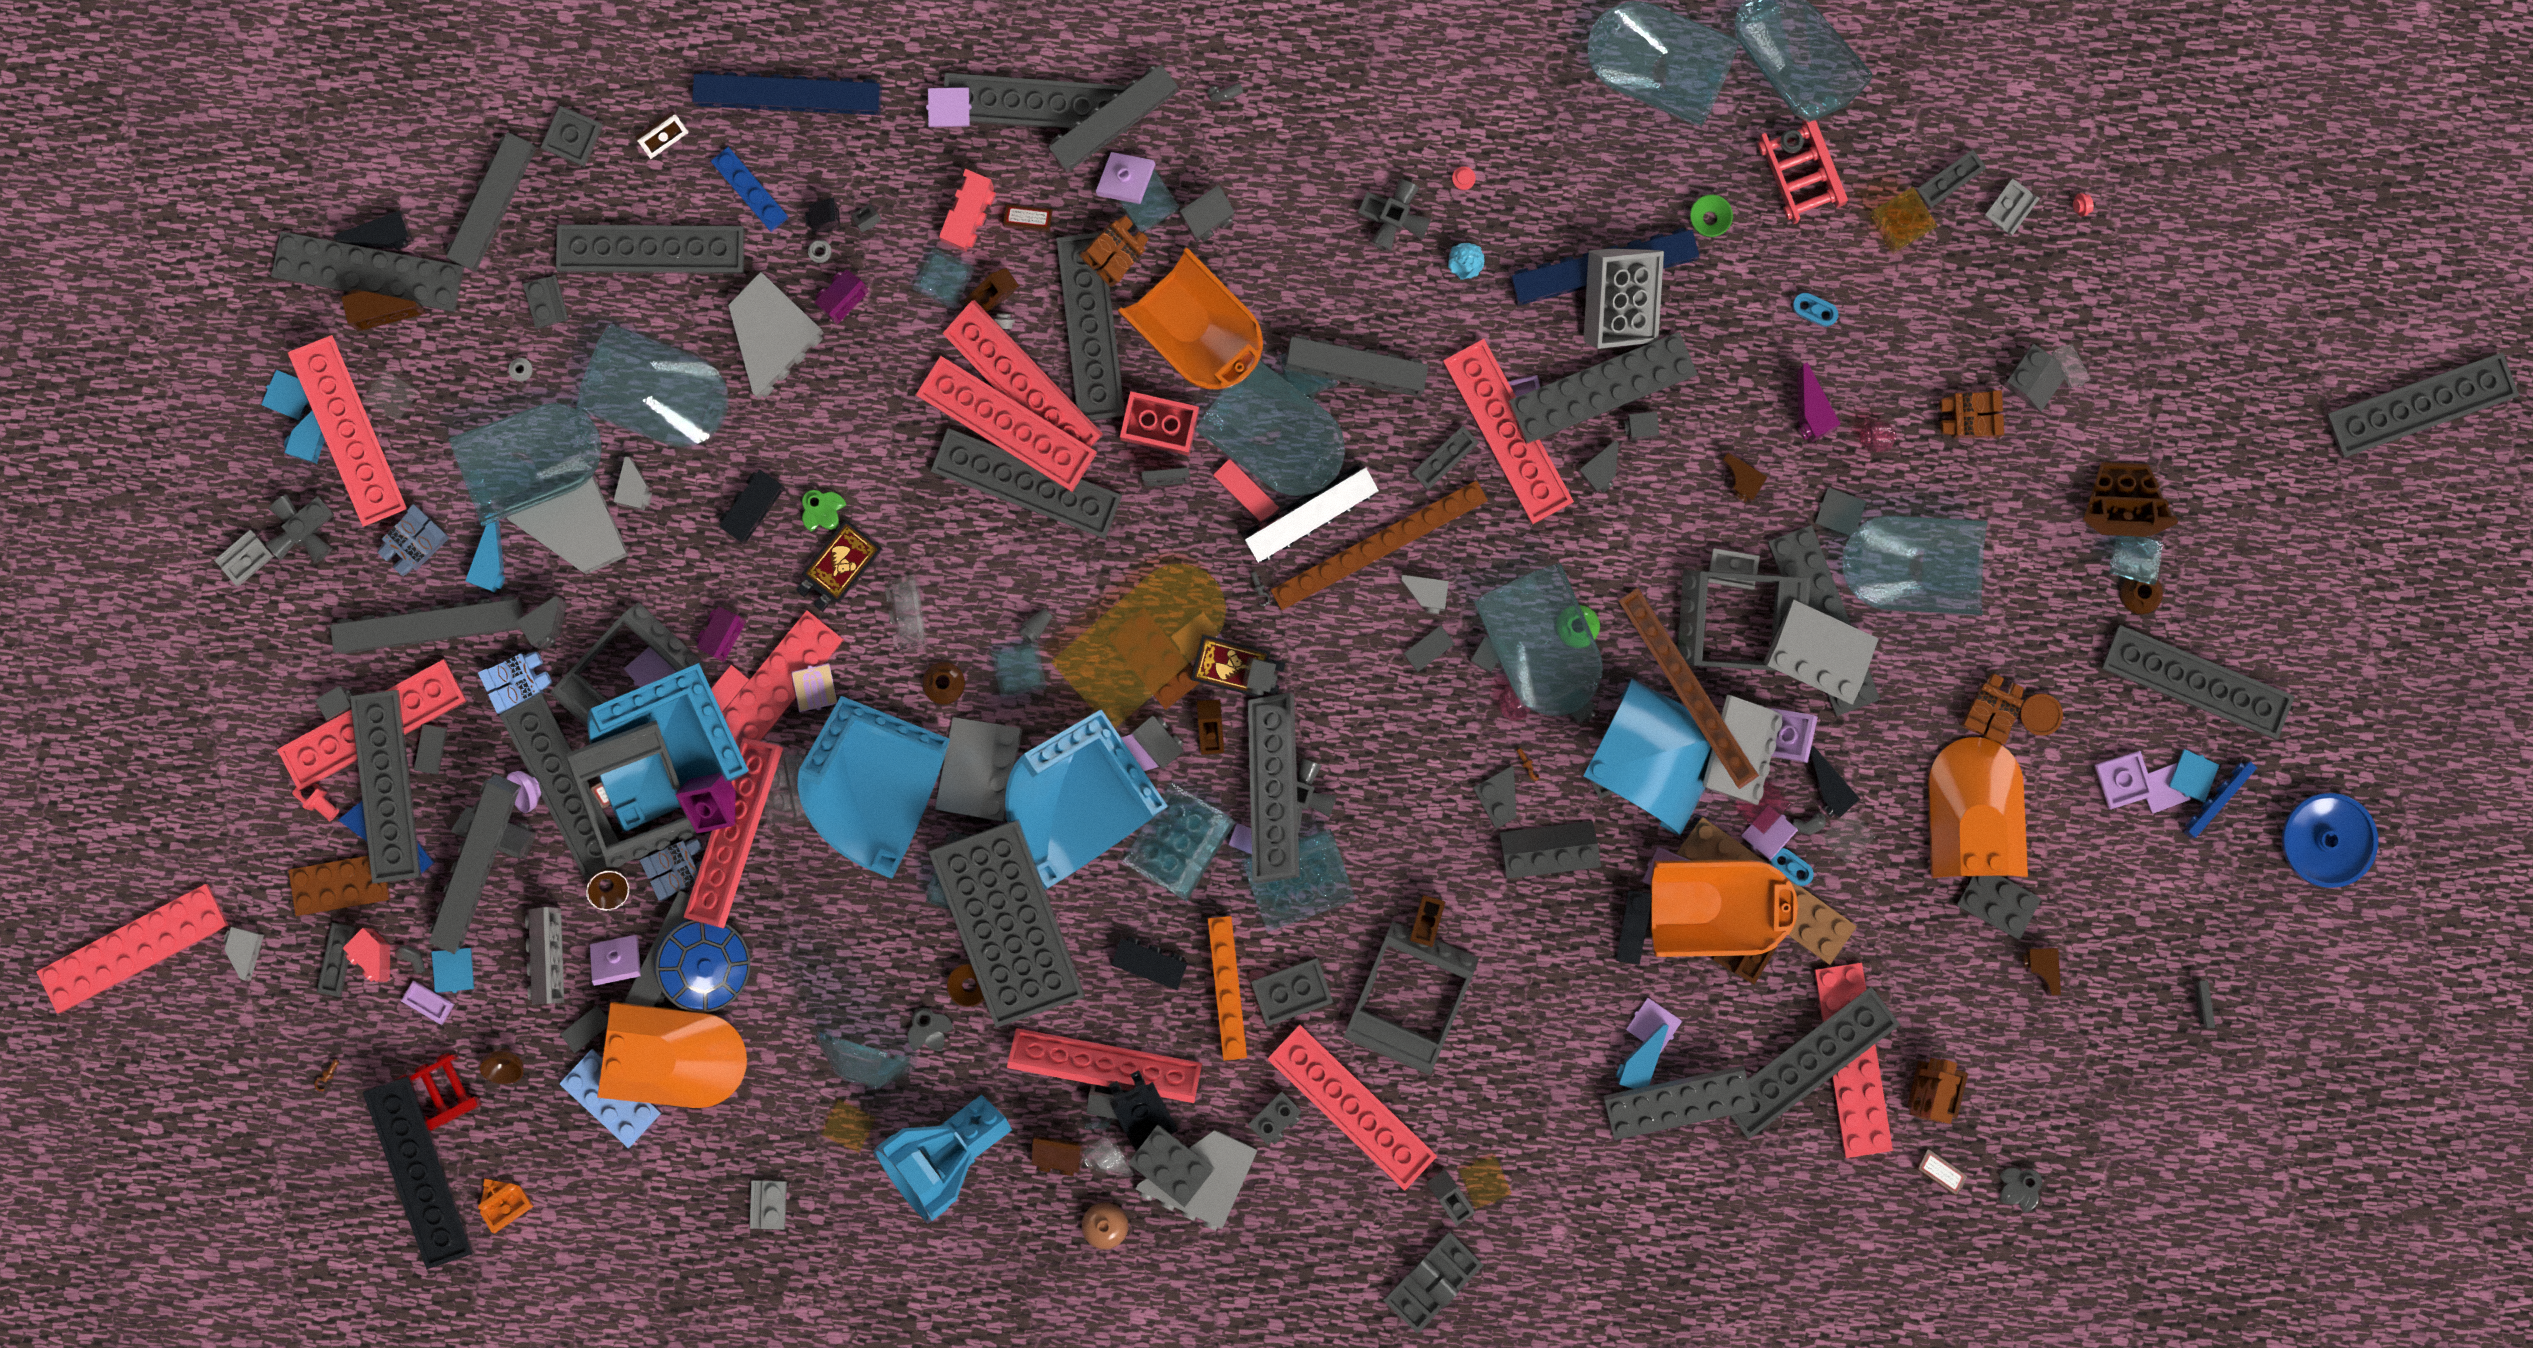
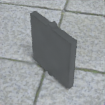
(1840, 512)

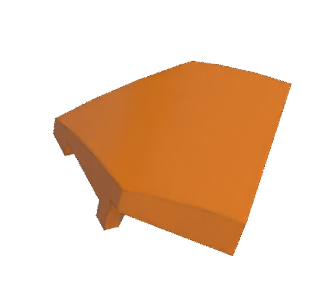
(502, 1204)

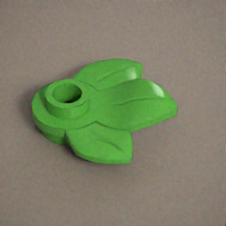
(824, 512)

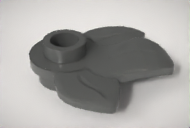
(931, 1033)
(2018, 1191)

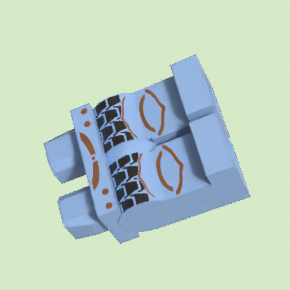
(518, 678)

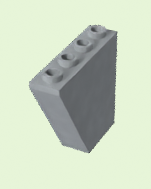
(770, 333)
(576, 528)
(1218, 1193)

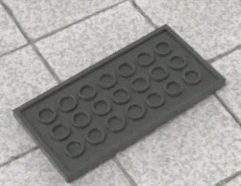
(1007, 923)

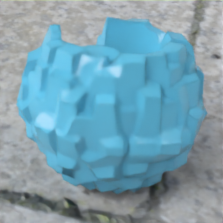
(1466, 260)

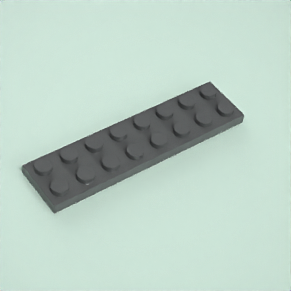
(1031, 100)
(650, 249)
(371, 270)
(1090, 332)
(1602, 388)
(2422, 405)
(1011, 480)
(1801, 556)
(2198, 682)
(544, 754)
(385, 786)
(1273, 788)
(1815, 1059)

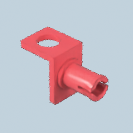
(317, 802)

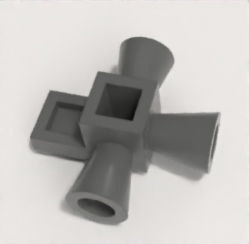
(1393, 215)
(300, 528)
(1305, 797)

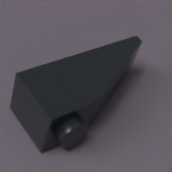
(385, 232)
(1832, 789)
(1633, 927)

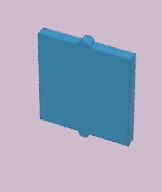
(285, 395)
(2193, 775)
(453, 971)

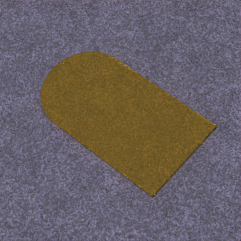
(1143, 640)

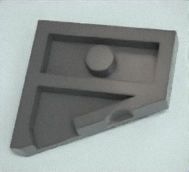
(1498, 797)

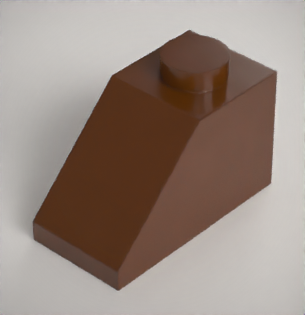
(1210, 726)

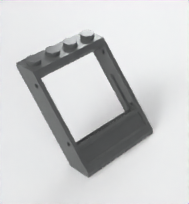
(1694, 612)
(580, 696)
(616, 753)
(1396, 1040)

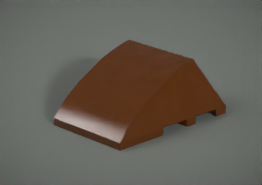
(2127, 502)

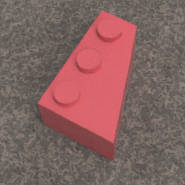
(968, 211)

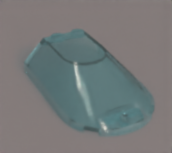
(1801, 56)
(1661, 59)
(653, 389)
(1276, 433)
(527, 459)
(1917, 564)
(1543, 641)
(862, 1062)

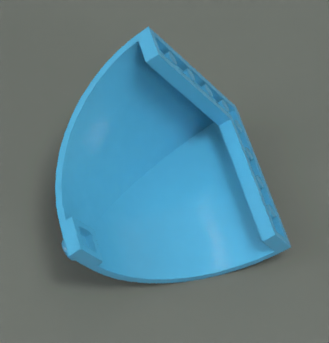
(692, 733)
(1653, 756)
(869, 783)
(1079, 797)

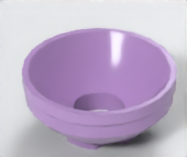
(529, 791)

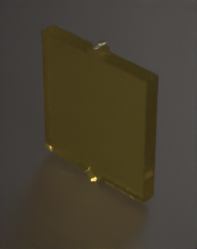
(848, 1126)
(1485, 1182)

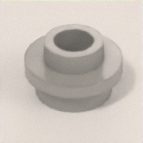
(819, 244)
(1004, 320)
(520, 376)

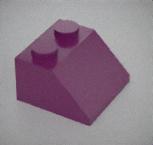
(841, 296)
(720, 634)
(708, 802)

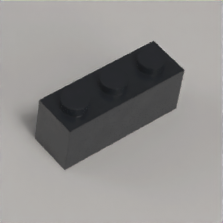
(751, 506)
(1150, 963)

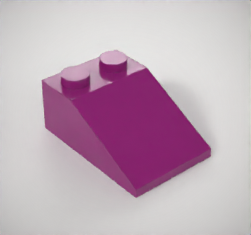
(1814, 410)

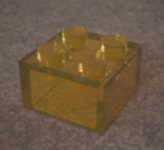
(1903, 220)

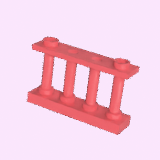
(1826, 172)

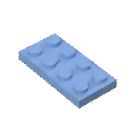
(622, 1118)

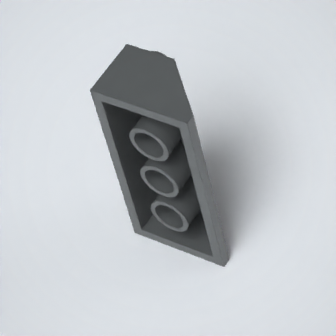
(1549, 850)

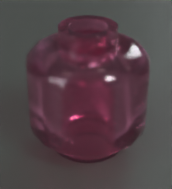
(1877, 436)
(1511, 706)

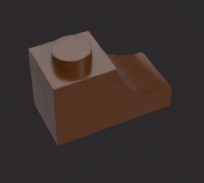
(993, 289)
(1745, 478)
(1427, 921)
(2045, 965)

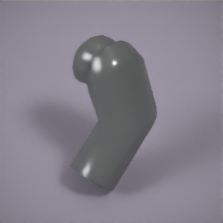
(1225, 94)
(1811, 826)
(411, 955)

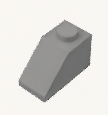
(632, 488)
(1427, 592)
(243, 950)

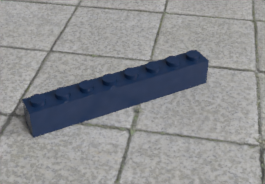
(787, 94)
(1571, 274)

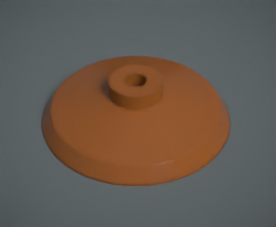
(2041, 714)

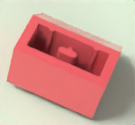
(371, 953)

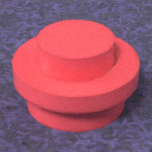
(1463, 178)
(2083, 204)

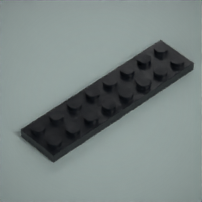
(417, 1172)

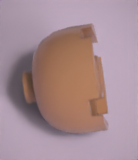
(1104, 1225)

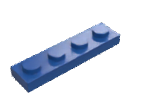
(749, 189)
(2213, 806)

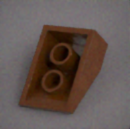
(370, 310)
(1057, 1154)

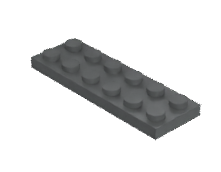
(1679, 1102)

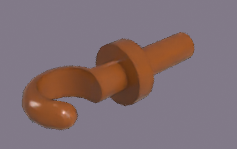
(1527, 763)
(327, 1074)

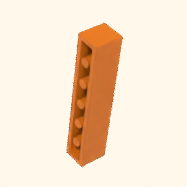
(1227, 988)

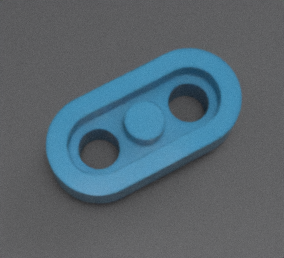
(1815, 309)
(1791, 866)

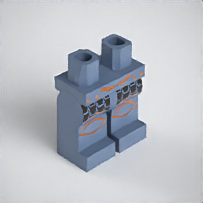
(413, 540)
(678, 859)

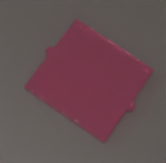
(1768, 810)

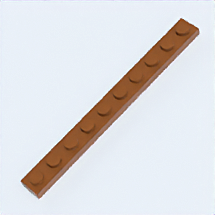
(1379, 545)
(1689, 688)

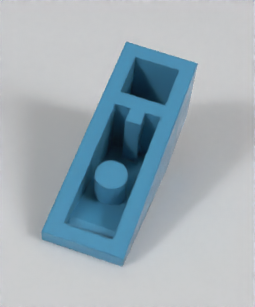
(305, 440)
(488, 564)
(1641, 1063)

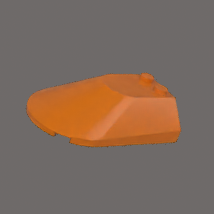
(1198, 326)
(1977, 811)
(1719, 908)
(670, 1057)

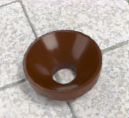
(2136, 604)
(952, 692)
(611, 898)
(956, 990)
(500, 1070)

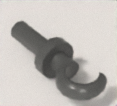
(1259, 588)

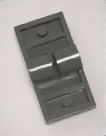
(1433, 1282)

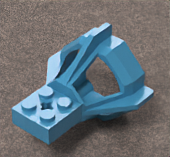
(947, 1149)

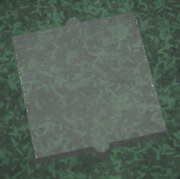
(2070, 366)
(391, 396)
(1848, 837)

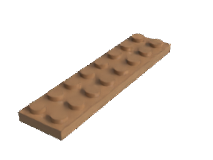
(1816, 925)

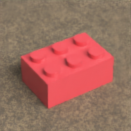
(1159, 423)

